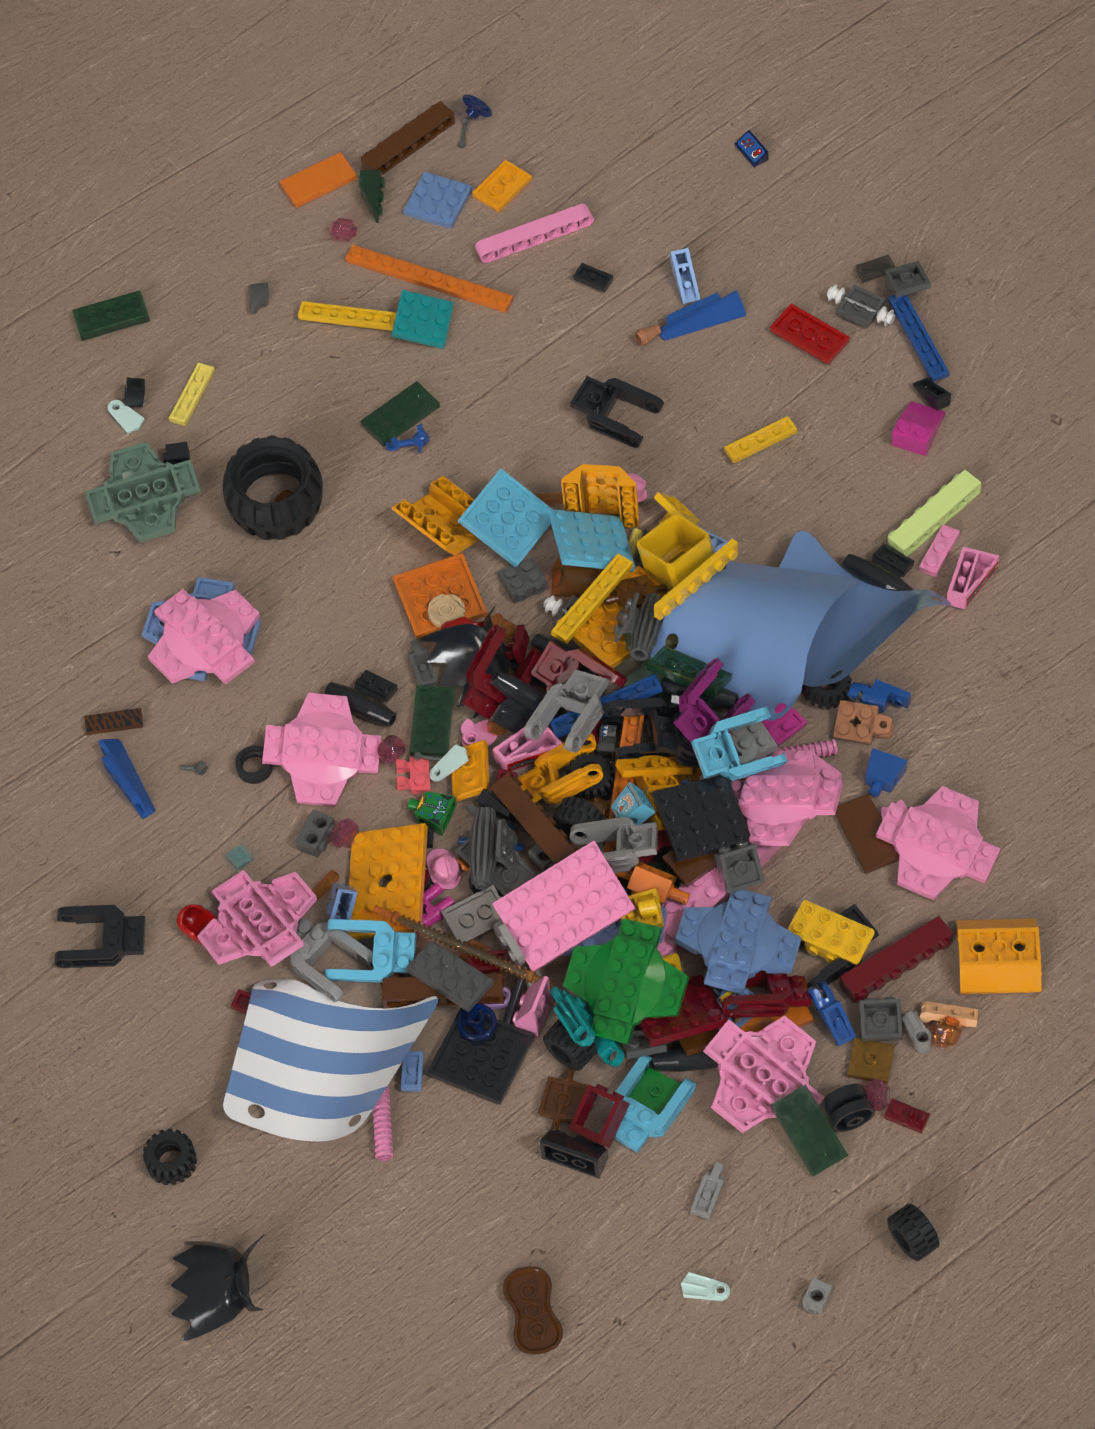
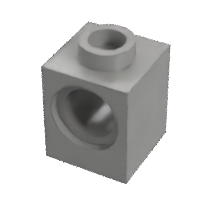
(821, 1289)

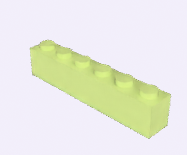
(934, 513)

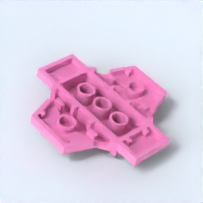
(204, 636)
(321, 749)
(784, 797)
(937, 843)
(257, 918)
(759, 1070)

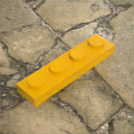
(760, 439)

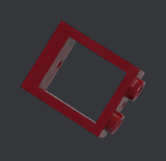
(613, 1121)

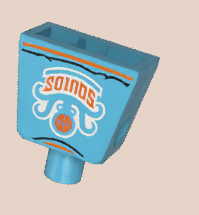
(633, 804)

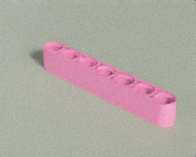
(534, 233)

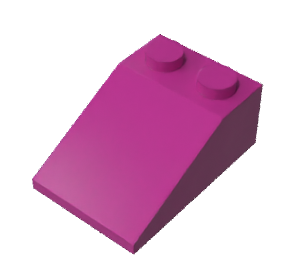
(917, 428)

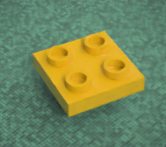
(647, 908)

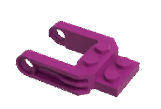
(695, 715)

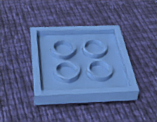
(437, 200)

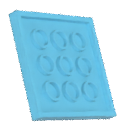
(507, 518)
(589, 538)

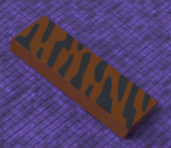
(113, 721)

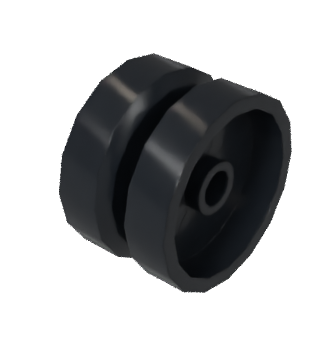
(848, 1107)

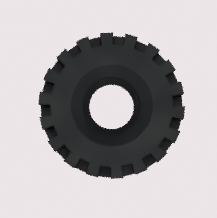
(828, 697)

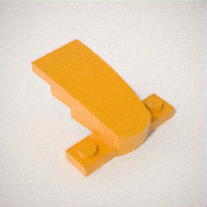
(653, 774)

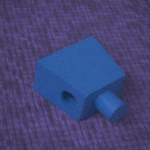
(884, 772)

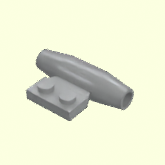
(507, 941)

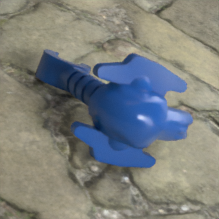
(420, 439)

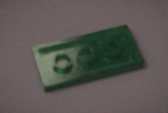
(111, 315)
(400, 413)
(684, 669)
(432, 720)
(809, 1130)

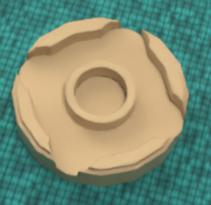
(445, 608)

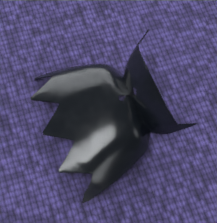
(458, 648)
(210, 1295)

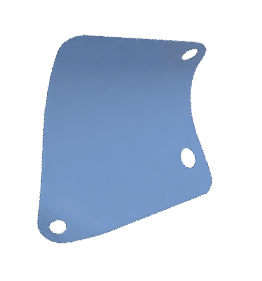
(758, 627)

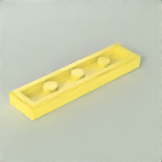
(191, 394)

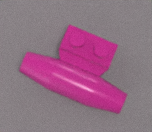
(785, 726)

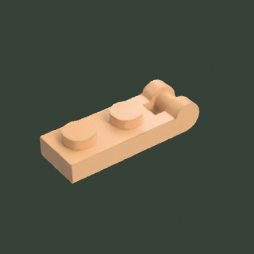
(936, 1011)

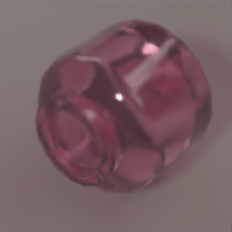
(343, 229)
(391, 749)
(344, 833)
(878, 1094)

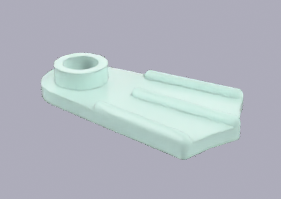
(125, 416)
(449, 763)
(703, 1288)

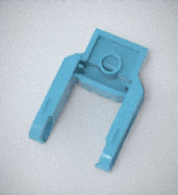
(719, 756)
(391, 951)
(641, 1121)

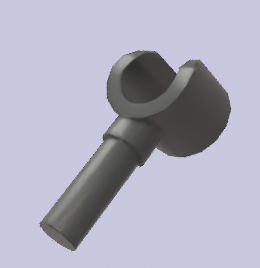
(200, 768)

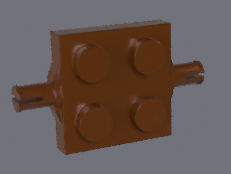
(628, 587)
(561, 1099)

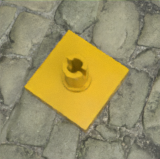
(674, 506)

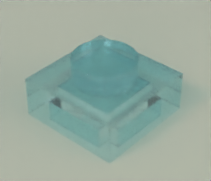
(239, 857)

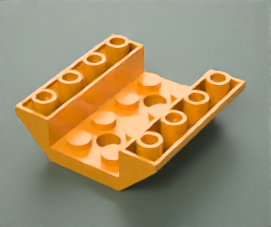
(601, 491)
(444, 508)
(1000, 965)

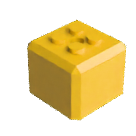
(674, 550)

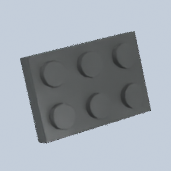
(473, 915)

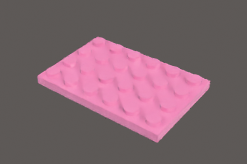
(564, 906)

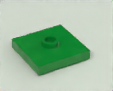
(654, 1090)

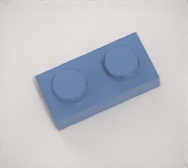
(412, 1072)

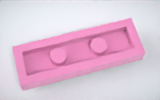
(939, 550)

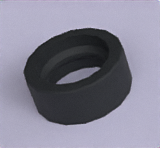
(252, 777)

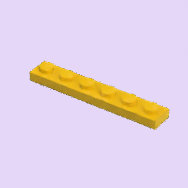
(346, 315)
(696, 579)
(592, 598)

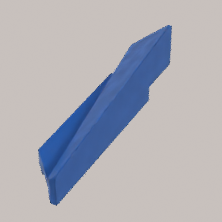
(703, 314)
(125, 776)

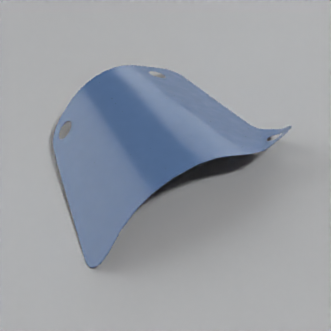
(856, 620)

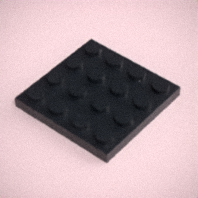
(701, 817)
(483, 1065)

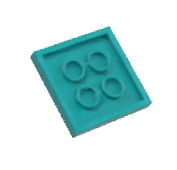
(422, 319)

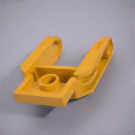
(545, 780)

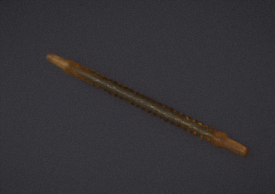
(395, 917)

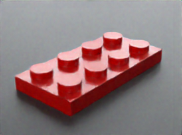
(809, 334)

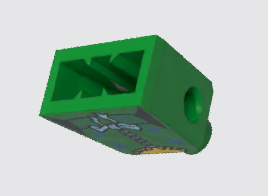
(433, 810)

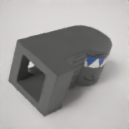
(607, 741)

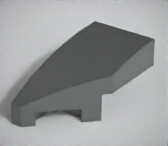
(259, 294)

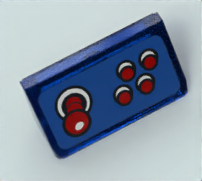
(752, 149)

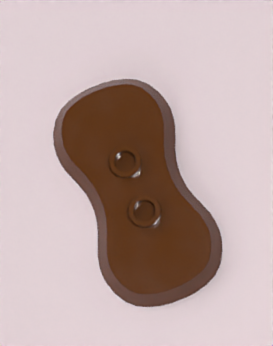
(535, 1323)

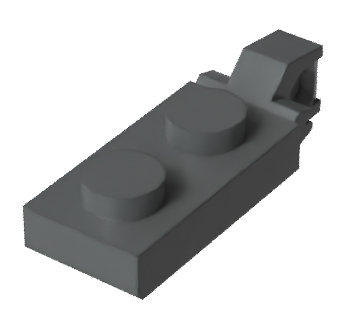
(423, 671)

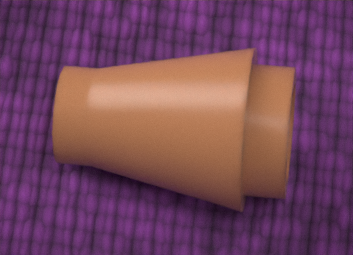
(647, 334)

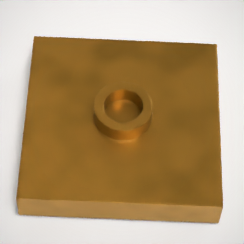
(870, 1060)

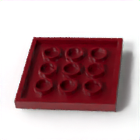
(698, 1014)

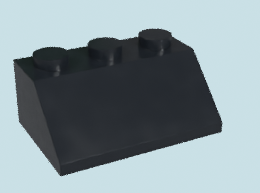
(574, 1153)

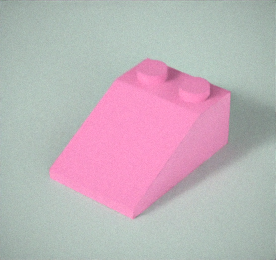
(534, 1007)

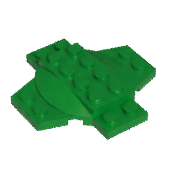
(626, 981)

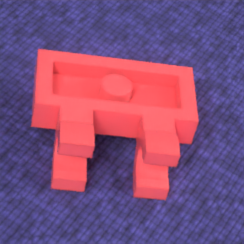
(419, 775)

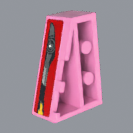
(971, 575)
(522, 751)

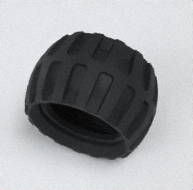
(269, 457)

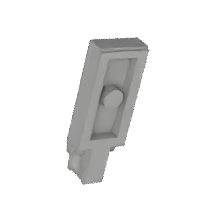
(708, 1192)

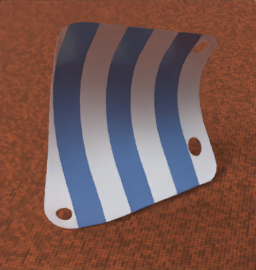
(316, 1060)

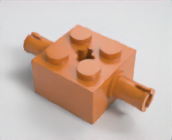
(647, 877)

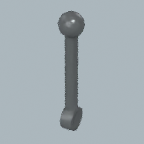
(465, 120)
(417, 756)

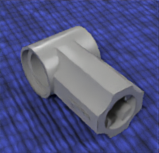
(916, 1031)

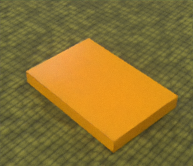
(502, 186)
(473, 775)

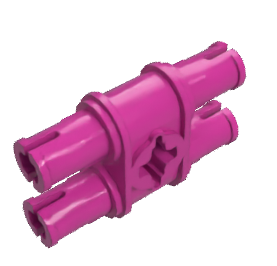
(434, 912)

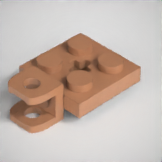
(870, 725)

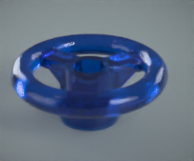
(476, 107)
(476, 1013)

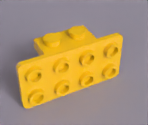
(830, 933)

